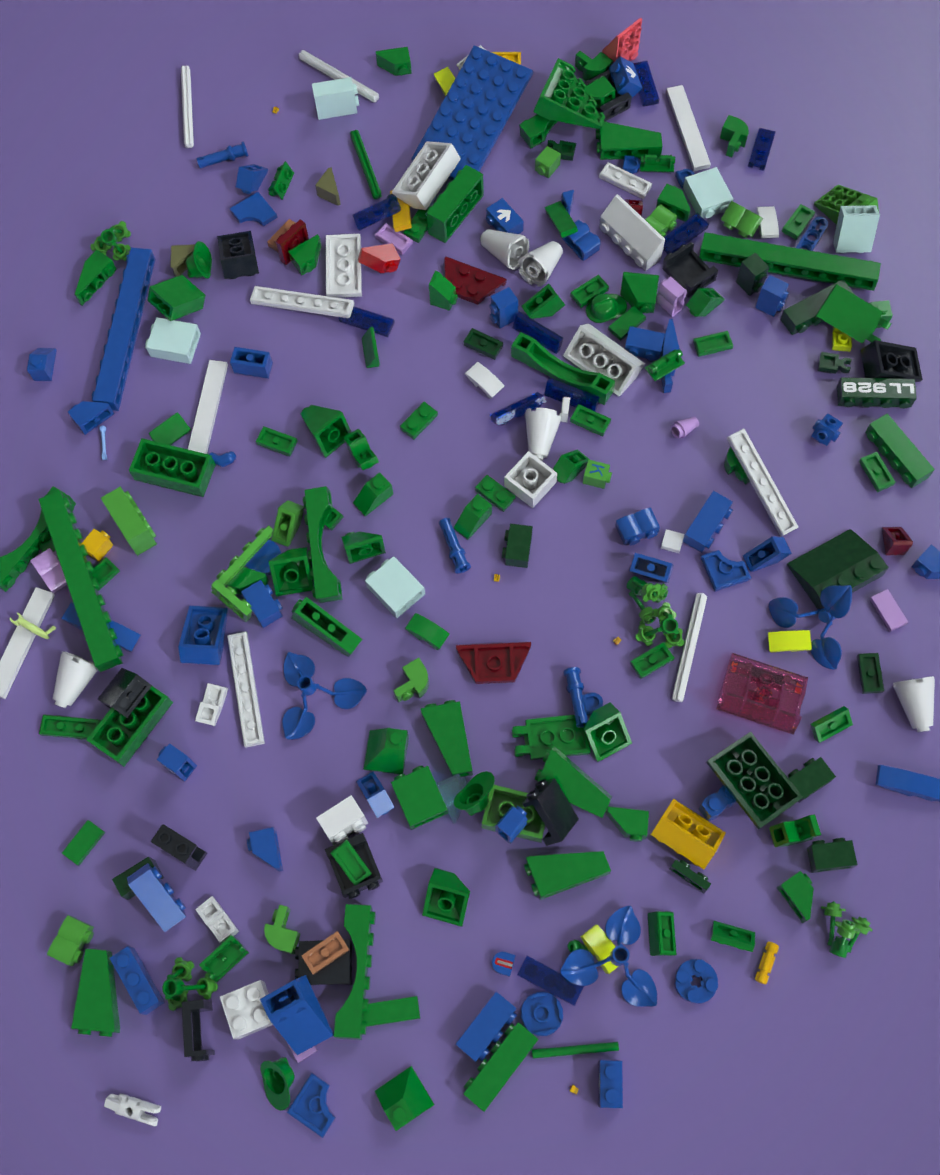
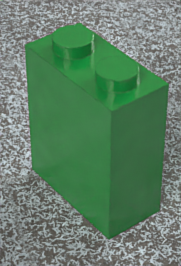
(176, 297)
(419, 797)

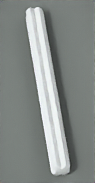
(336, 74)
(187, 107)
(689, 647)

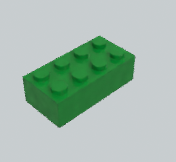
(455, 203)
(172, 467)
(122, 736)

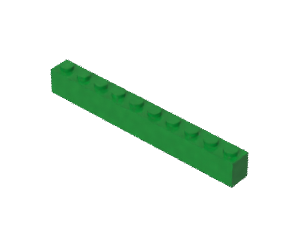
(792, 261)
(80, 581)

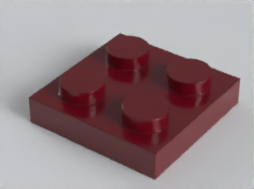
(290, 239)

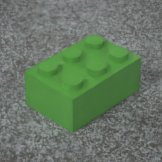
(129, 520)
(500, 802)

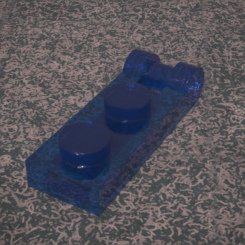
(761, 148)
(377, 212)

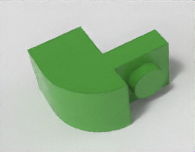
(417, 681)
(279, 937)

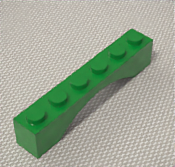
(536, 128)
(536, 356)
(319, 506)
(16, 561)
(349, 1018)

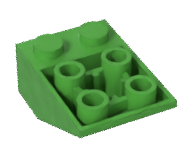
(842, 196)

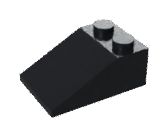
(237, 255)
(890, 361)

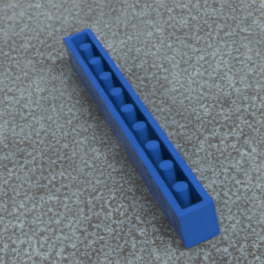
(124, 328)

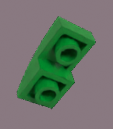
(427, 630)

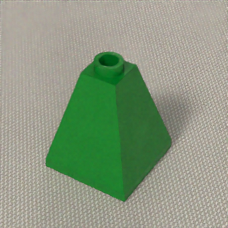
(326, 427)

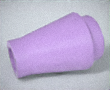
(684, 427)

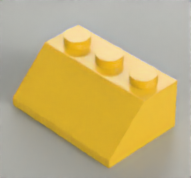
(688, 834)

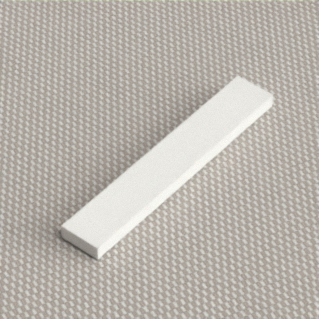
(688, 128)
(302, 302)
(208, 406)
(762, 482)
(22, 639)
(245, 689)

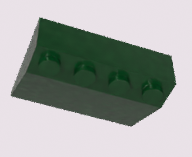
(838, 562)
(754, 780)

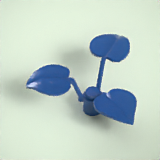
(836, 605)
(298, 672)
(624, 928)

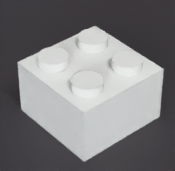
(530, 479)
(342, 820)
(245, 1010)

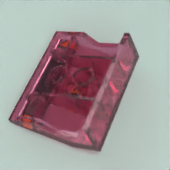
(762, 693)

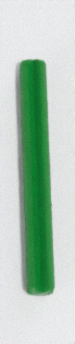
(366, 165)

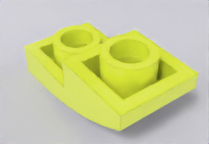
(445, 79)
(841, 341)
(789, 641)
(600, 946)

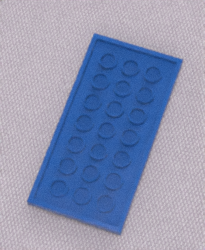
(477, 107)

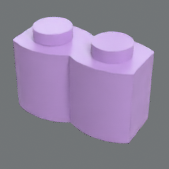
(671, 296)
(50, 570)

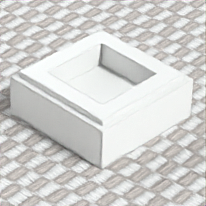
(565, 409)
(672, 541)

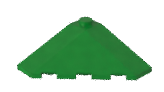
(566, 100)

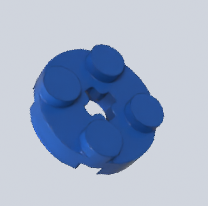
(684, 978)

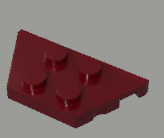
(471, 282)
(494, 661)

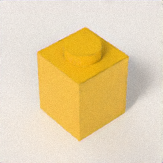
(97, 544)

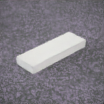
(625, 180)

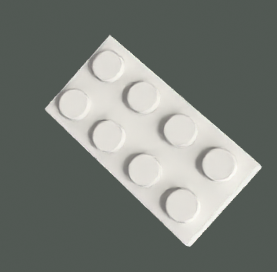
(342, 266)

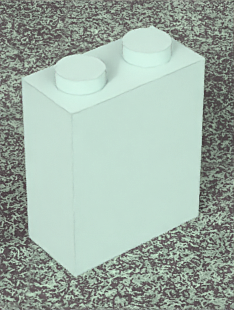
(335, 98)
(707, 193)
(856, 229)
(173, 340)
(394, 586)

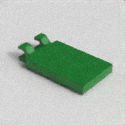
(851, 315)
(551, 732)

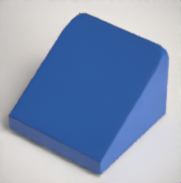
(567, 200)

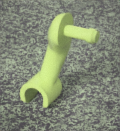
(31, 627)

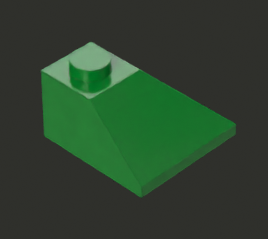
(640, 290)
(362, 545)
(291, 572)
(606, 732)
(386, 750)
(446, 898)
(404, 1098)

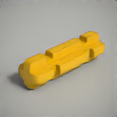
(766, 962)

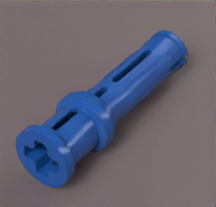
(224, 155)
(456, 553)
(575, 688)

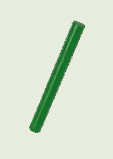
(575, 1050)

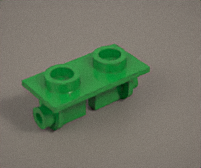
(652, 163)
(282, 180)
(665, 364)

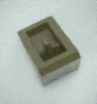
(327, 188)
(179, 254)

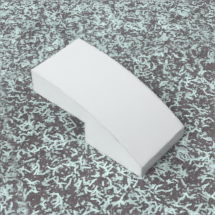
(769, 226)
(483, 378)
(212, 704)
(217, 919)

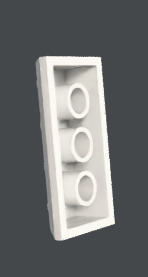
(427, 174)
(632, 233)
(598, 353)

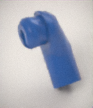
(224, 459)

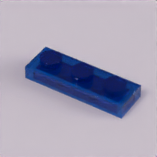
(648, 93)
(685, 233)
(365, 319)
(538, 332)
(559, 390)
(518, 409)
(549, 980)

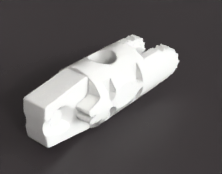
(133, 1108)

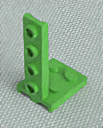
(227, 594)

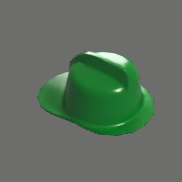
(199, 262)
(606, 307)
(474, 795)
(277, 1080)

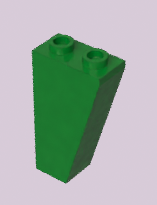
(623, 140)
(325, 626)
(449, 734)
(574, 782)
(564, 871)
(97, 997)

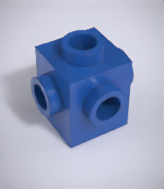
(826, 429)

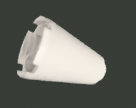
(505, 246)
(540, 263)
(541, 430)
(72, 678)
(917, 701)

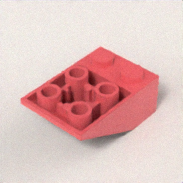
(625, 44)

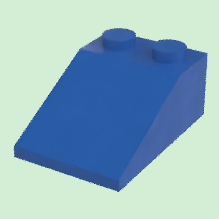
(203, 635)

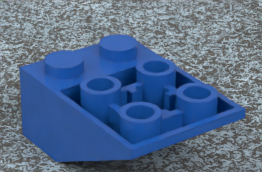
(297, 1015)

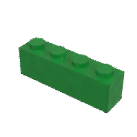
(899, 450)
(500, 1067)

